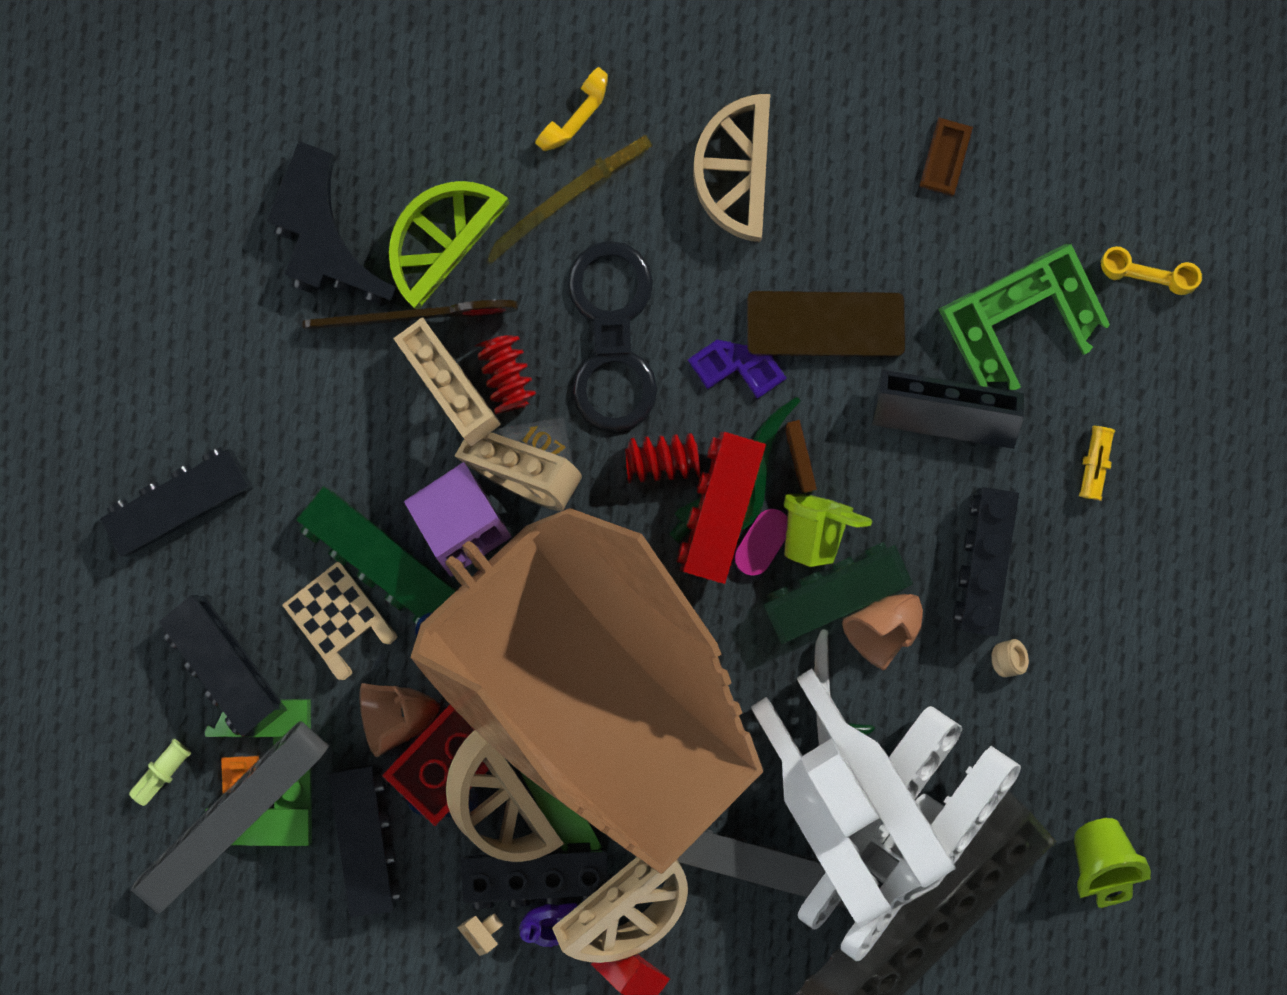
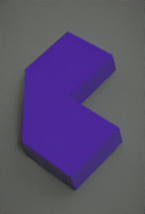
(724, 358)

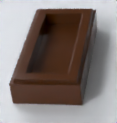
(945, 156)
(800, 456)

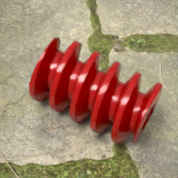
(505, 373)
(662, 458)

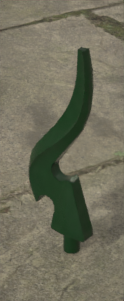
(764, 435)

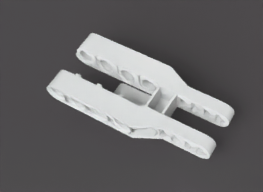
(834, 806)
(954, 824)

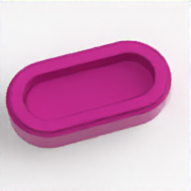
(761, 542)

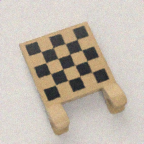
(335, 613)

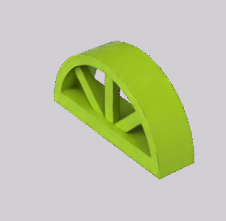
(455, 249)

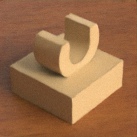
(480, 933)

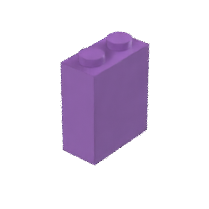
(456, 512)

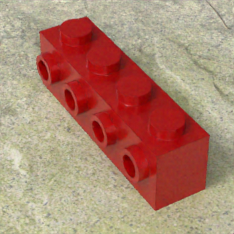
(721, 507)

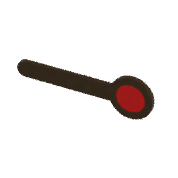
(465, 309)

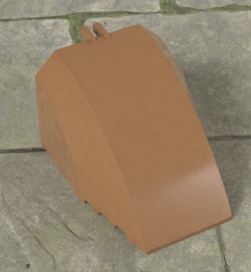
(594, 681)

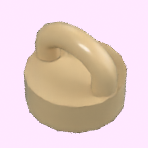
(1010, 658)

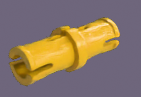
(1097, 462)

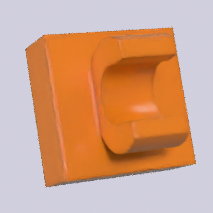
(234, 768)

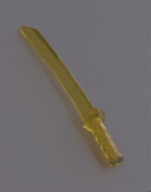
(567, 193)

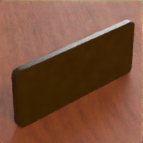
(825, 324)

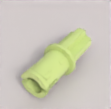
(159, 773)

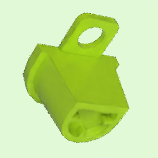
(817, 528)
(1107, 862)

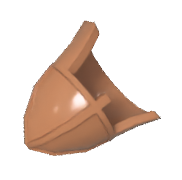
(884, 628)
(383, 718)

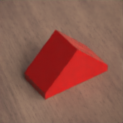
(633, 976)

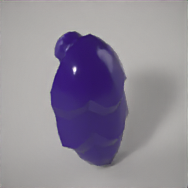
(535, 923)

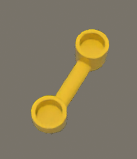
(555, 136)
(1181, 281)

